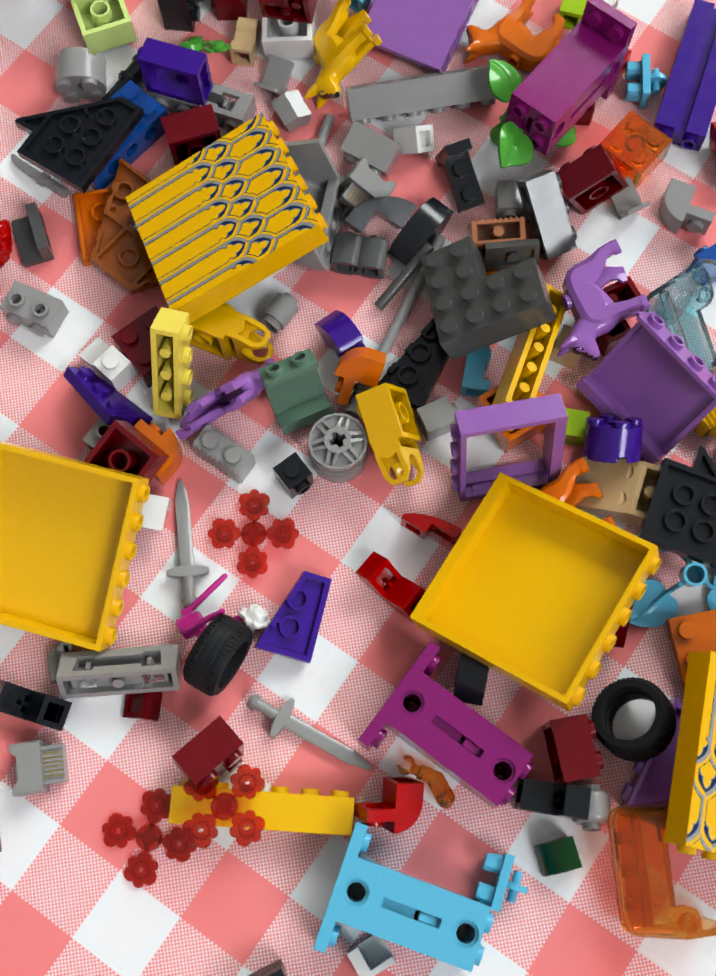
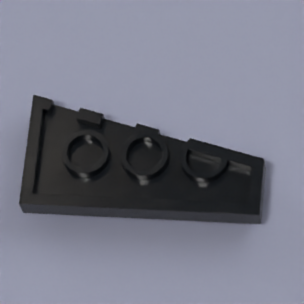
(419, 366)

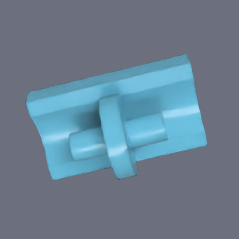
(646, 82)
(494, 894)

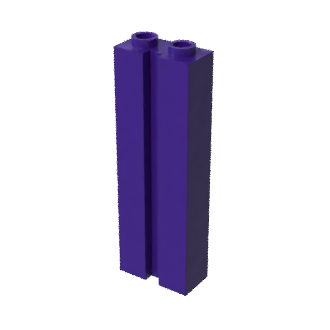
(691, 87)

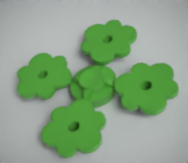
(197, 42)

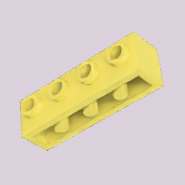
(171, 363)

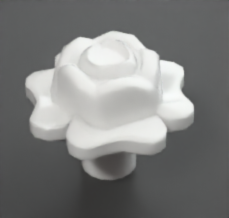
(254, 617)

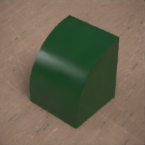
(557, 856)

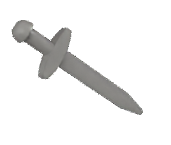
(187, 569)
(284, 719)

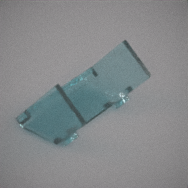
(680, 307)

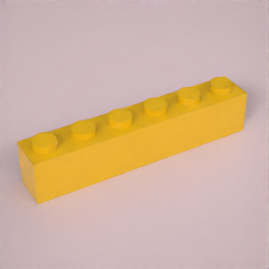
(530, 357)
(278, 808)

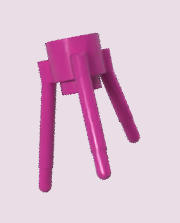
(192, 623)

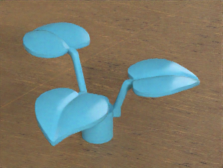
(657, 603)

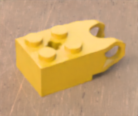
(230, 334)
(391, 432)

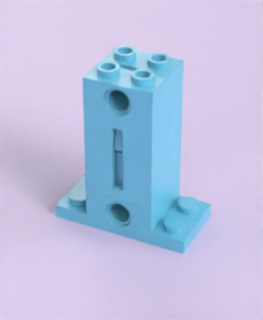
(403, 910)

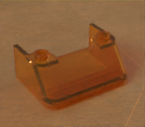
(645, 876)

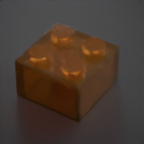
(636, 147)

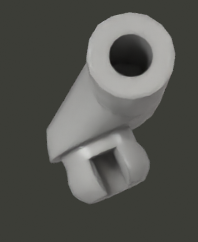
(54, 658)

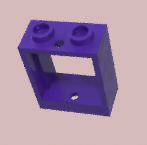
(175, 71)

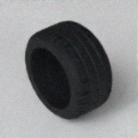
(217, 655)
(654, 739)

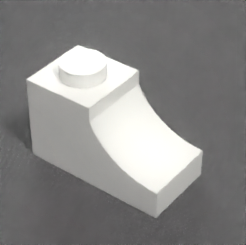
(109, 363)

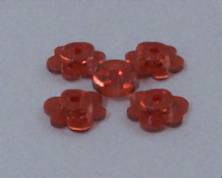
(253, 533)
(225, 807)
(147, 838)

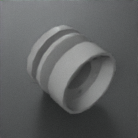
(335, 462)

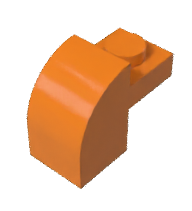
(358, 365)
(168, 443)

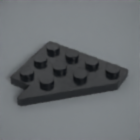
(78, 139)
(684, 509)

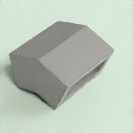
(292, 110)

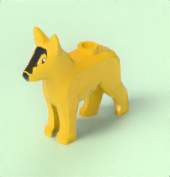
(339, 48)

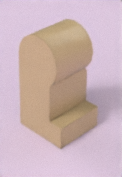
(245, 41)

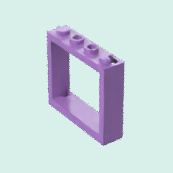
(505, 417)

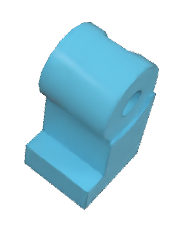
(473, 382)

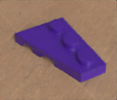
(103, 398)
(298, 619)

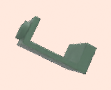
(296, 391)

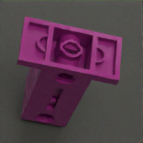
(572, 76)
(450, 734)

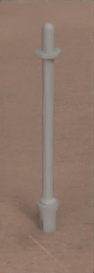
(395, 326)

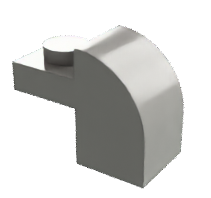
(677, 211)

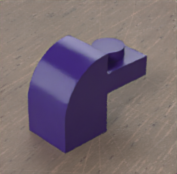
(339, 332)

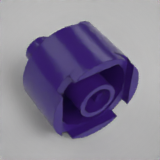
(613, 439)

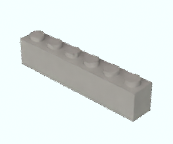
(419, 93)

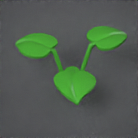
(512, 144)

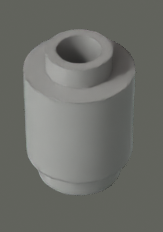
(279, 312)

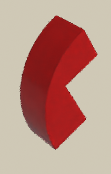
(390, 585)

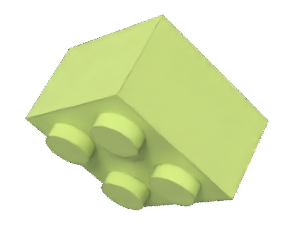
(103, 23)

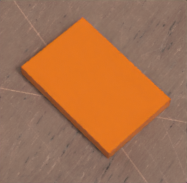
(89, 217)

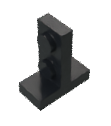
(461, 174)

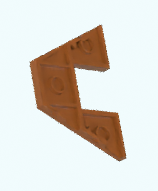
(118, 246)

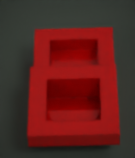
(423, 524)

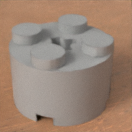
(80, 74)

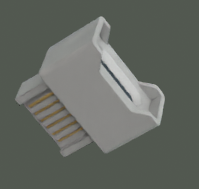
(363, 185)
(38, 767)

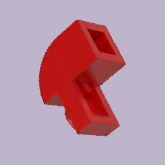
(399, 806)

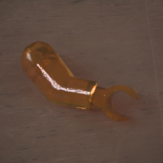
(436, 781)

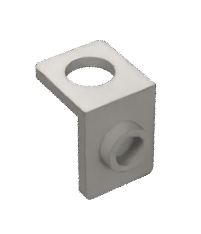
(276, 75)
(628, 200)

